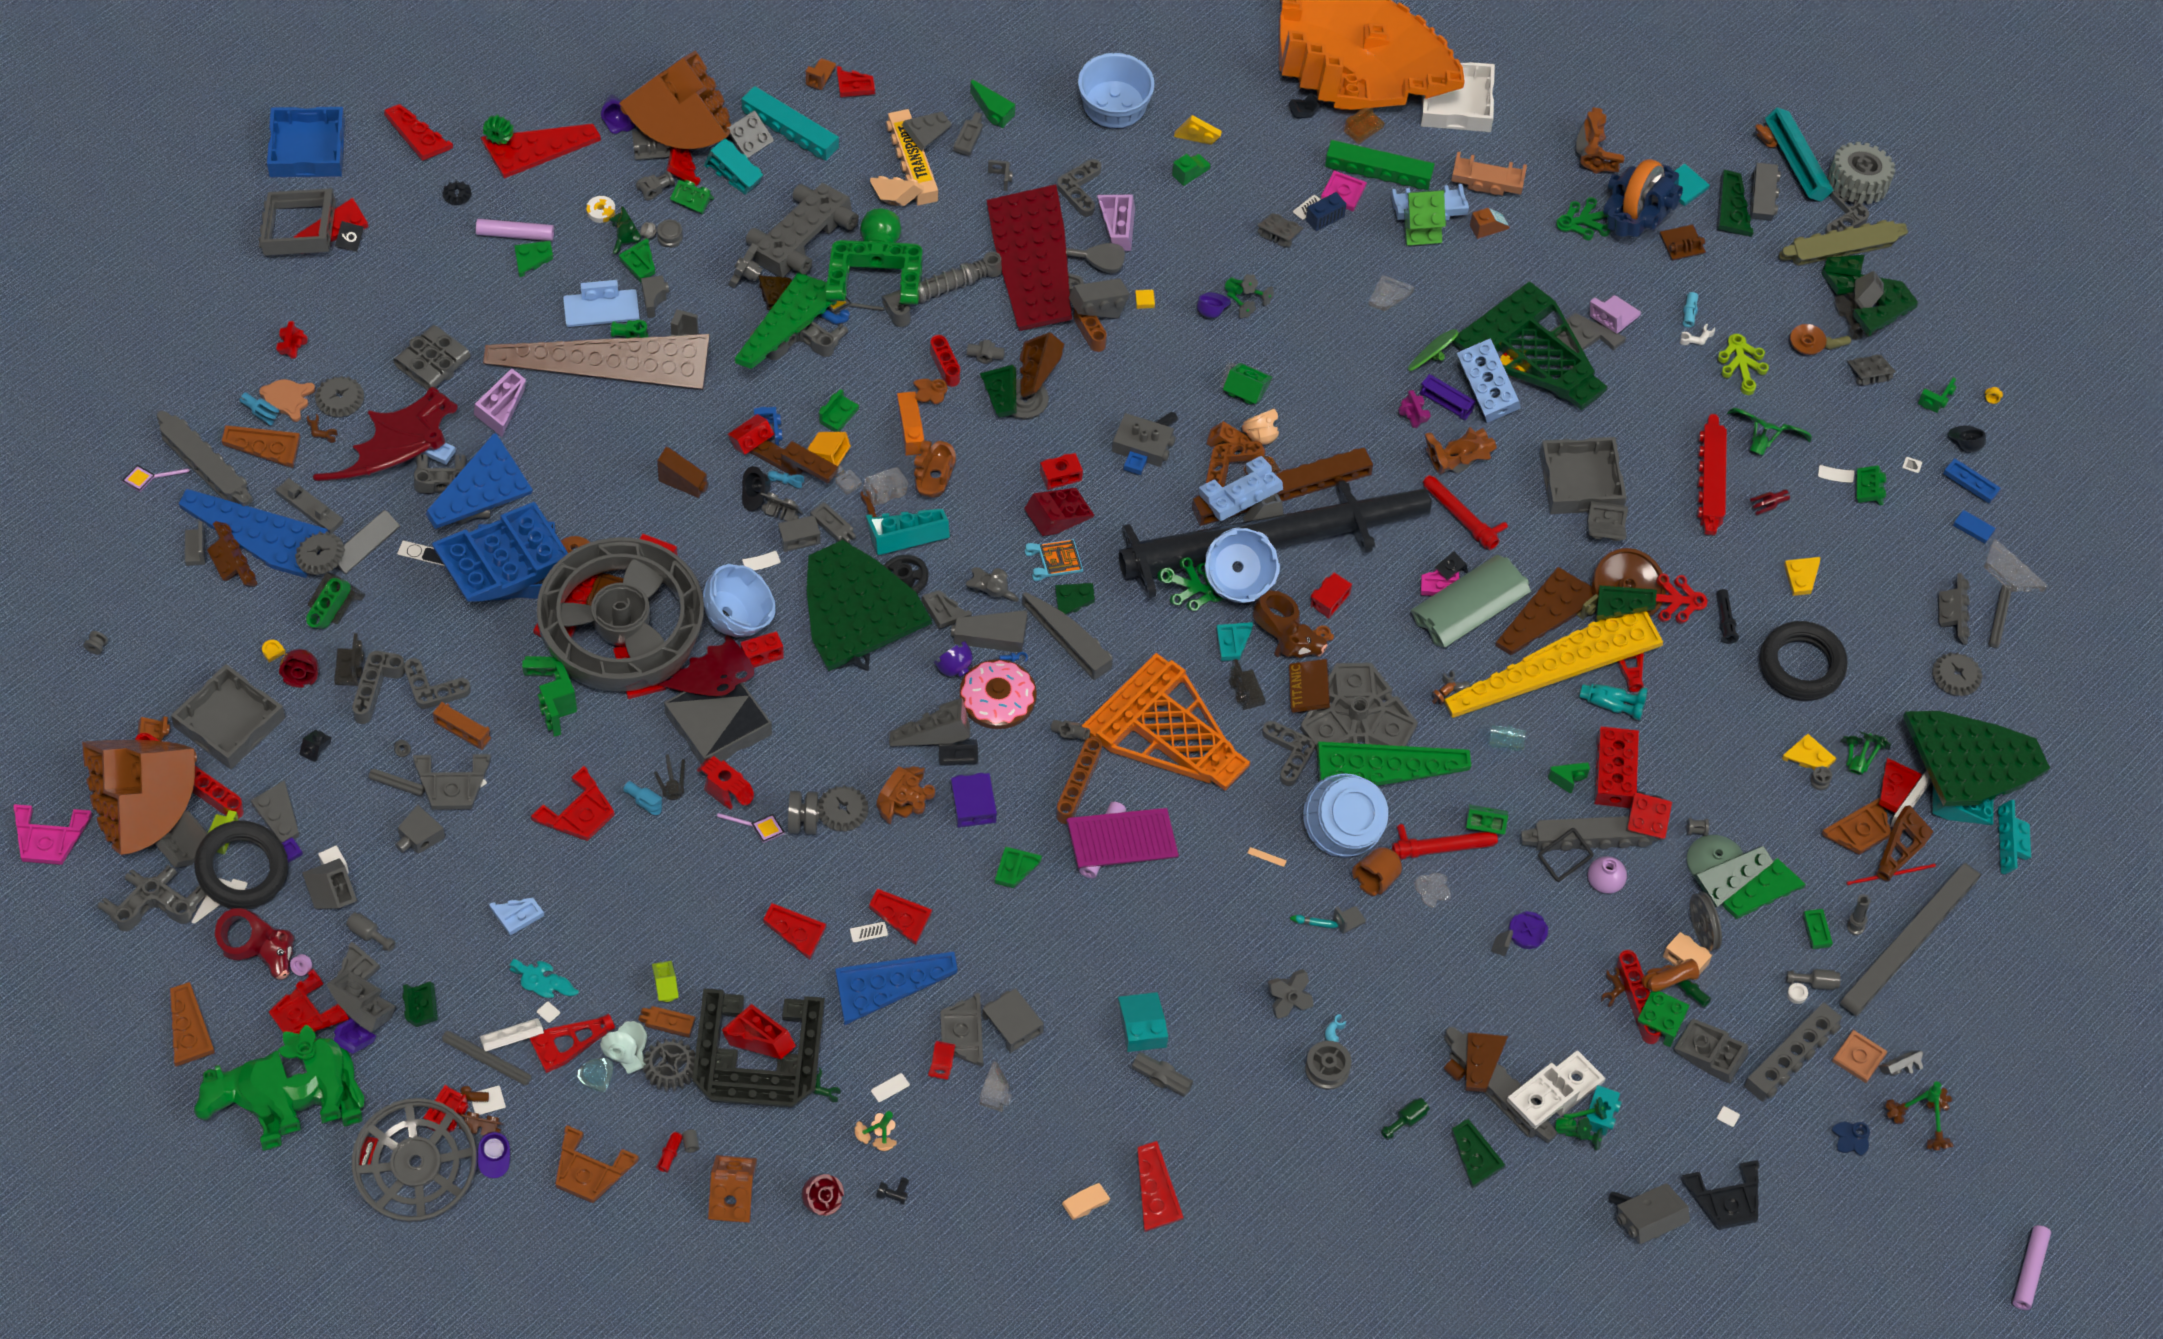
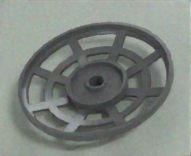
(408, 1149)

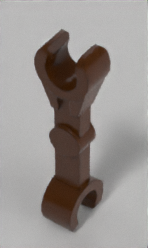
(870, 508)

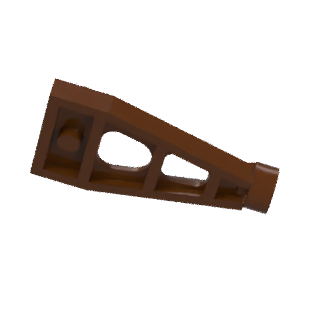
(1917, 830)

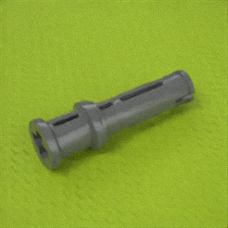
(1859, 918)

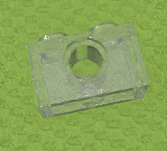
(885, 486)

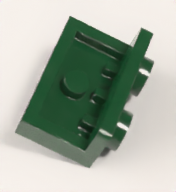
(420, 1004)

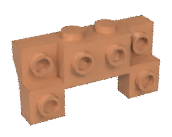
(1488, 177)

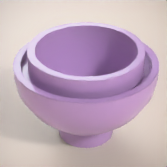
(1607, 880)

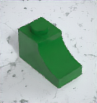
(1189, 168)

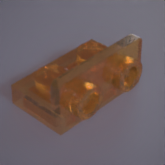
(1363, 125)

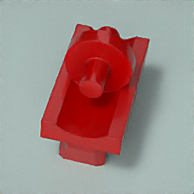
(292, 338)

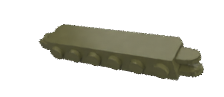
(1843, 243)

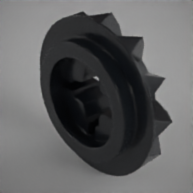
(463, 196)

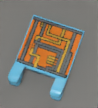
(1056, 557)

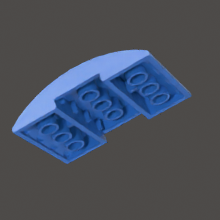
(501, 554)

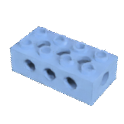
(1478, 375)

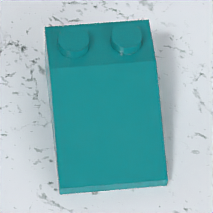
(1143, 1022)

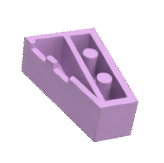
(1118, 217)
(500, 402)

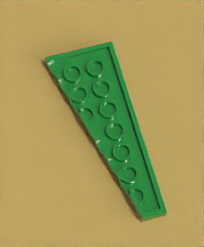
(790, 314)
(1389, 763)

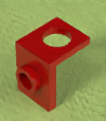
(942, 1059)

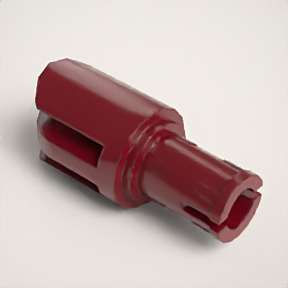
(1769, 500)

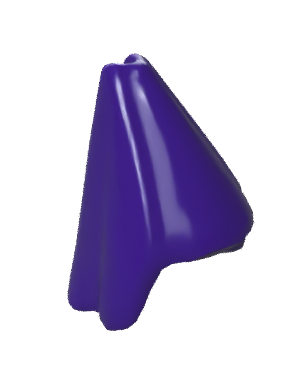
(614, 117)

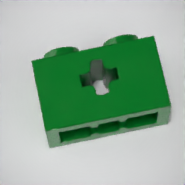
(1487, 819)

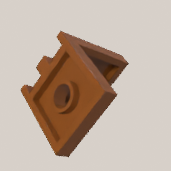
(731, 1178)

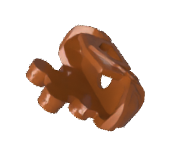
(939, 458)
(903, 789)

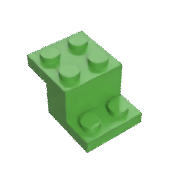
(1424, 217)

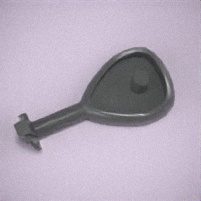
(1105, 257)

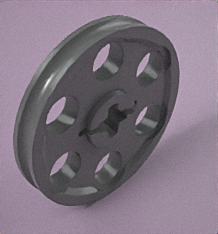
(1705, 921)

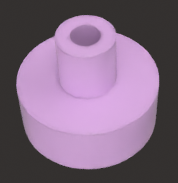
(301, 965)

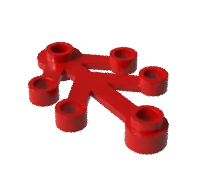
(1677, 599)

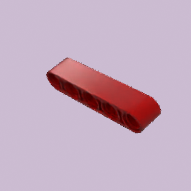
(1635, 988)

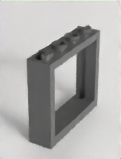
(297, 199)

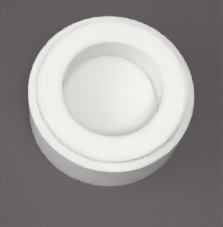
(1797, 993)

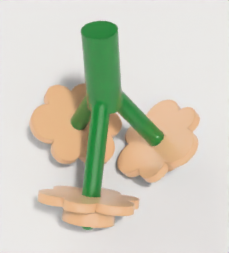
(881, 1126)

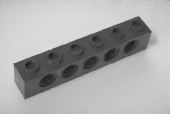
(1823, 1017)

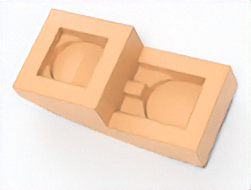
(1085, 1201)

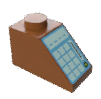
(1487, 222)

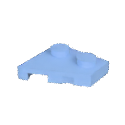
(517, 914)

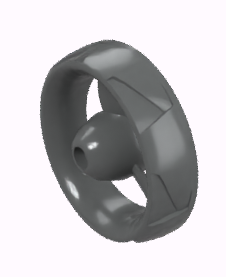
(620, 613)

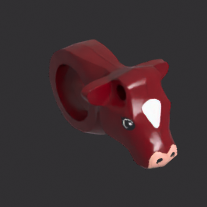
(270, 944)

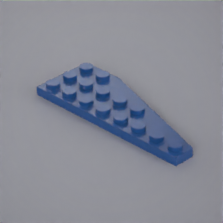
(257, 531)

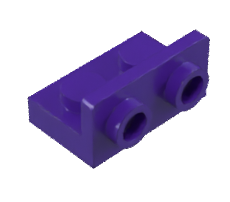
(353, 1036)

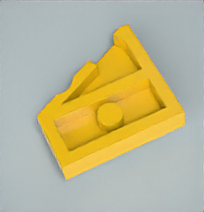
(1802, 574)

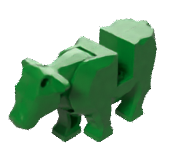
(275, 1099)

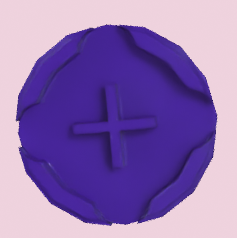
(1528, 930)

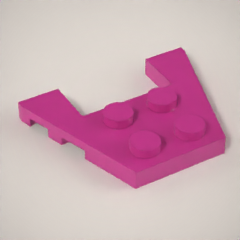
(46, 842)

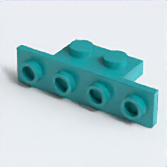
(2013, 837)

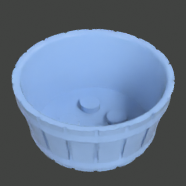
(1115, 89)
(1345, 815)

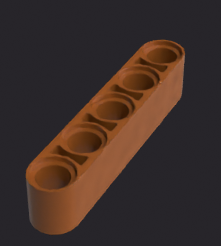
(1081, 772)

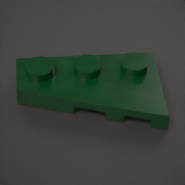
(1002, 389)
(1624, 600)

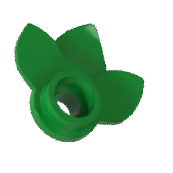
(296, 1043)

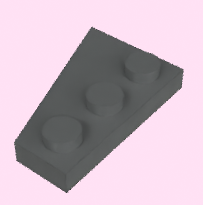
(926, 128)

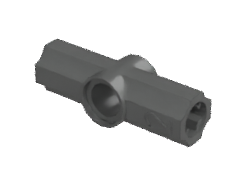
(1162, 1074)

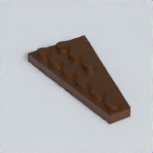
(1549, 608)

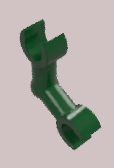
(825, 1091)

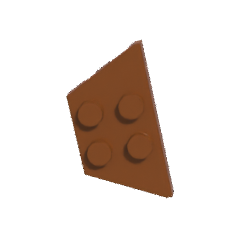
(1861, 828)

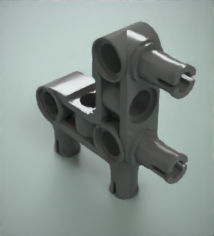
(815, 337)
(439, 479)
(141, 900)

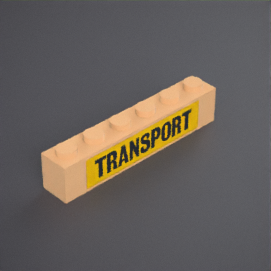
(912, 158)

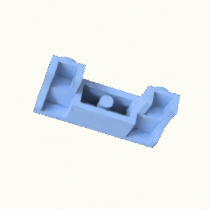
(1454, 202)
(1242, 493)

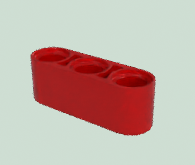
(945, 360)

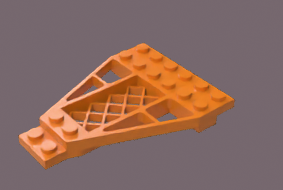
(1138, 699)

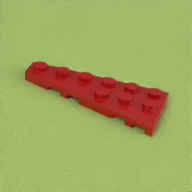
(538, 146)

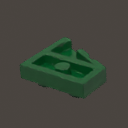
(1845, 264)
(1074, 597)

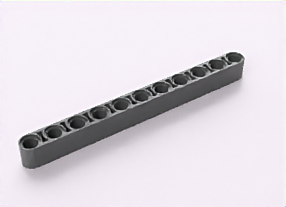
(1910, 939)

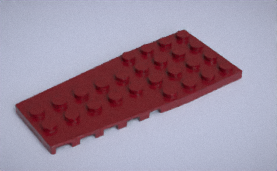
(1033, 254)

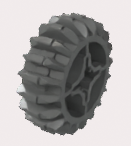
(675, 1055)

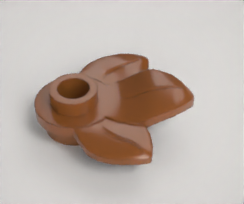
(931, 390)

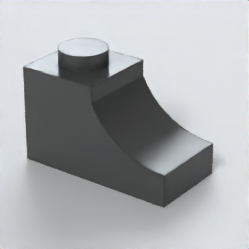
(654, 292)

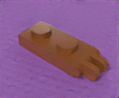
(667, 1020)

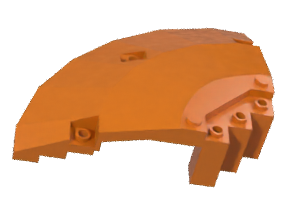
(1364, 52)

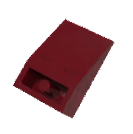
(1057, 510)

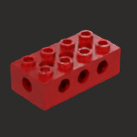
(1616, 767)

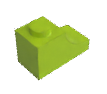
(665, 981)

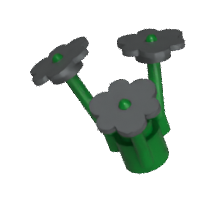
(1248, 285)

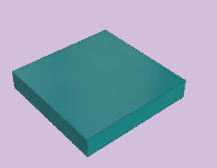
(1692, 184)

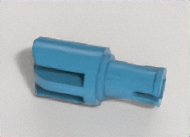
(260, 408)
(644, 798)

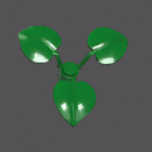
(1761, 442)

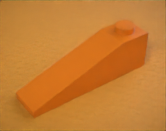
(910, 422)

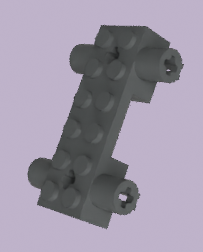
(784, 245)

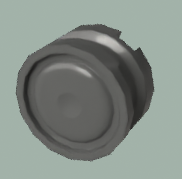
(669, 233)

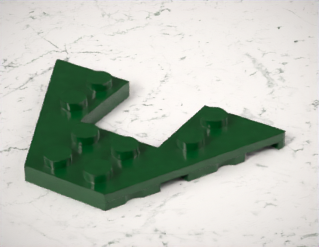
(1894, 301)

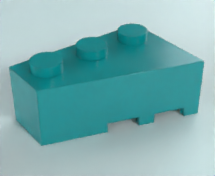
(733, 166)

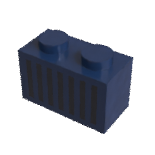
(1326, 211)

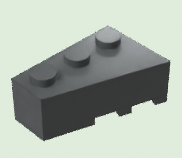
(1764, 191)
(1100, 298)

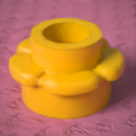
(1993, 395)

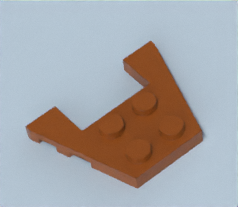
(585, 1175)

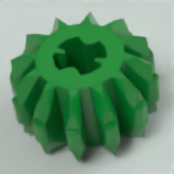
(498, 129)

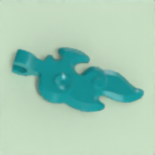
(534, 980)

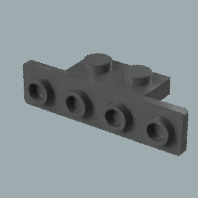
(1954, 608)

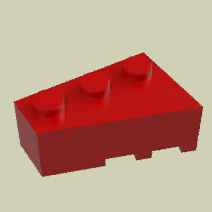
(758, 1033)

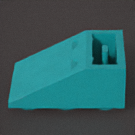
(1971, 814)

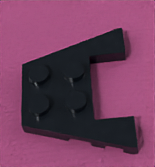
(1731, 1204)

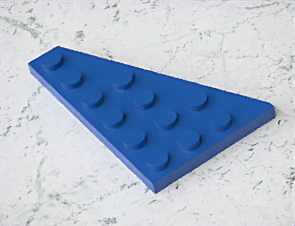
(483, 484)

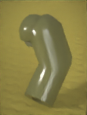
(1838, 342)

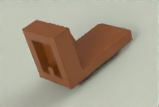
(819, 75)
(1226, 433)

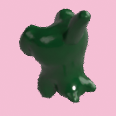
(626, 230)

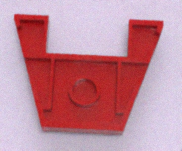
(584, 815)
(296, 1009)

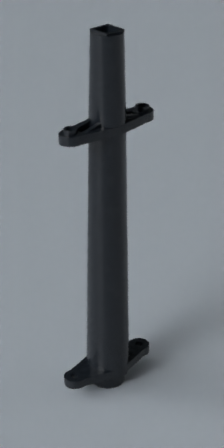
(1148, 557)

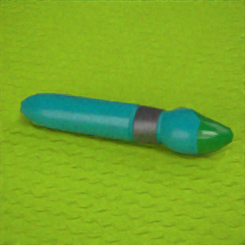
(1314, 921)

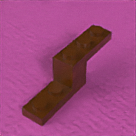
(795, 460)

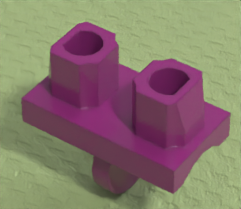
(1412, 408)

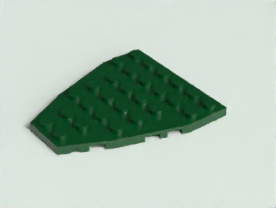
(857, 604)
(1973, 757)

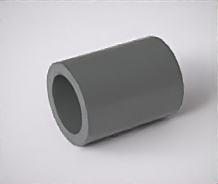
(690, 1141)

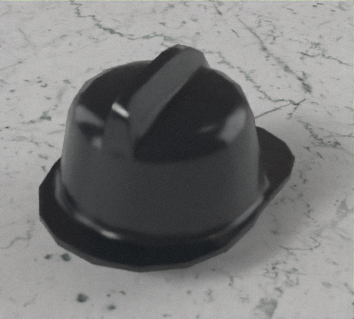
(754, 484)

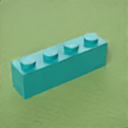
(907, 530)

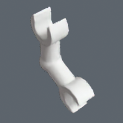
(1697, 340)

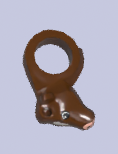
(1293, 637)

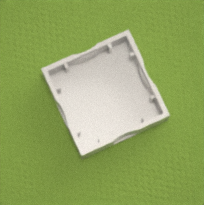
(1466, 107)

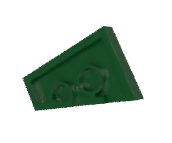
(1476, 1153)

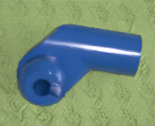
(836, 318)

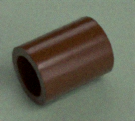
(1455, 1070)

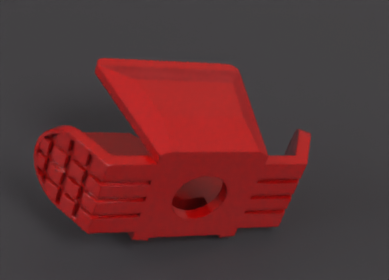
(733, 782)

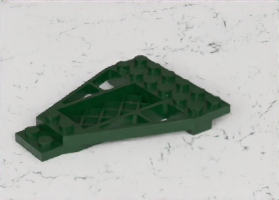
(1520, 316)

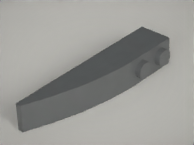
(1070, 636)

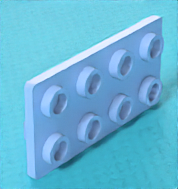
(600, 304)

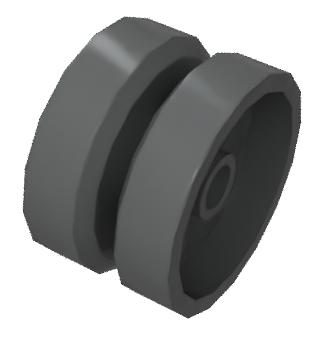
(803, 812)

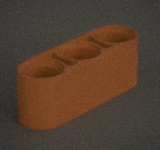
(1094, 335)

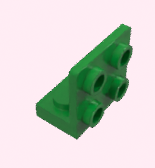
(1663, 1015)

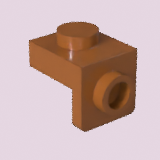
(154, 727)

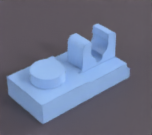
(442, 454)

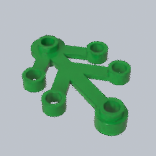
(1567, 222)
(1194, 585)

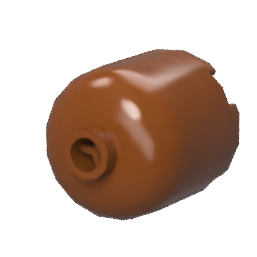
(1378, 870)

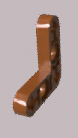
(1228, 455)

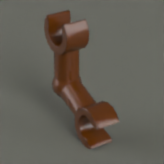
(315, 432)
(1619, 987)

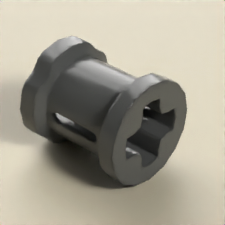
(1695, 830)

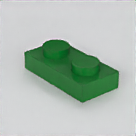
(1817, 928)

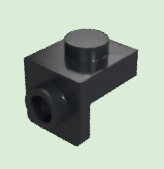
(1305, 107)
(313, 744)

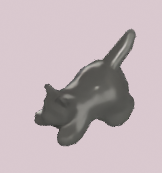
(993, 584)

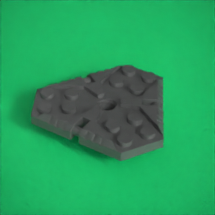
(1355, 689)

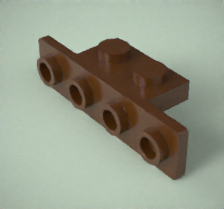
(228, 556)

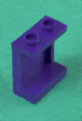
(973, 800)

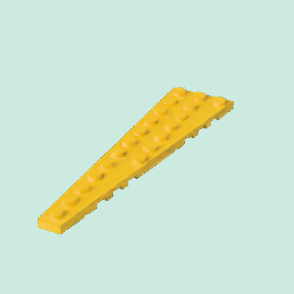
(1572, 655)

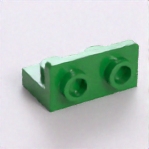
(691, 196)
(837, 412)
(1871, 484)
(539, 666)

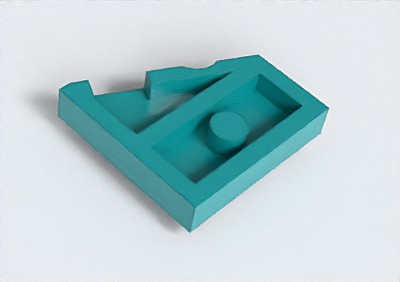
(1233, 639)

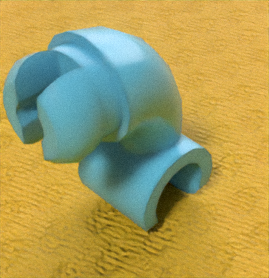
(1330, 1033)

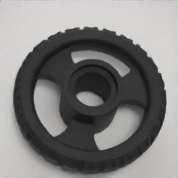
(904, 571)

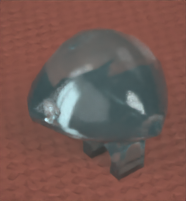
(596, 1073)

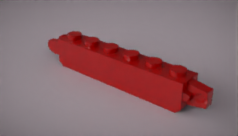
(1713, 475)

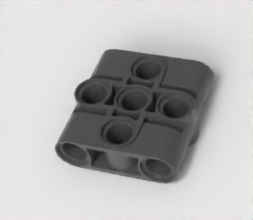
(434, 355)

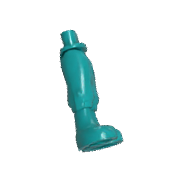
(1613, 698)

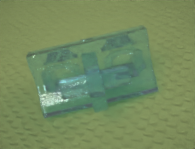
(1507, 737)

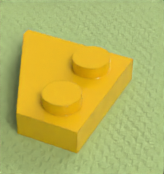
(1198, 131)
(1809, 754)

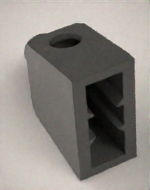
(419, 831)

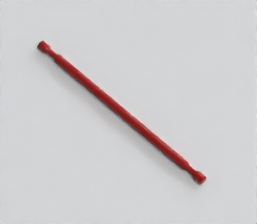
(1896, 873)

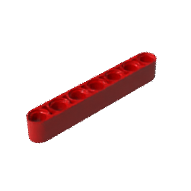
(212, 789)

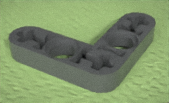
(1075, 183)
(1851, 213)
(427, 691)
(1295, 746)

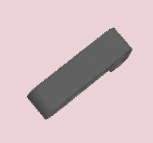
(372, 687)

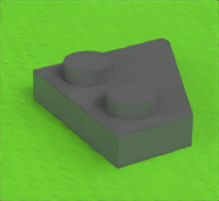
(943, 609)
(359, 963)

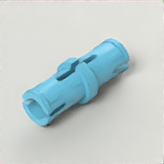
(1690, 309)

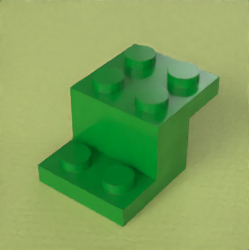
(557, 699)

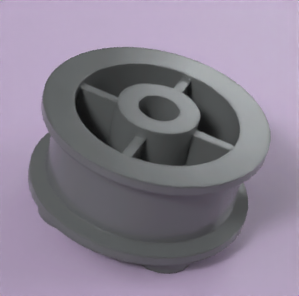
(1328, 1064)

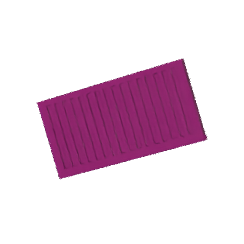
(1122, 837)

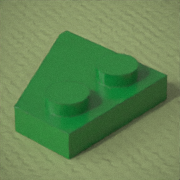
(532, 255)
(639, 260)
(1015, 866)

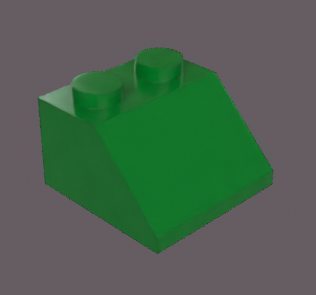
(1247, 383)

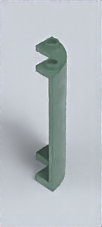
(1471, 600)

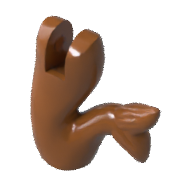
(1664, 977)

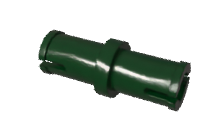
(1693, 990)

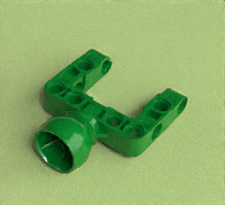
(879, 249)

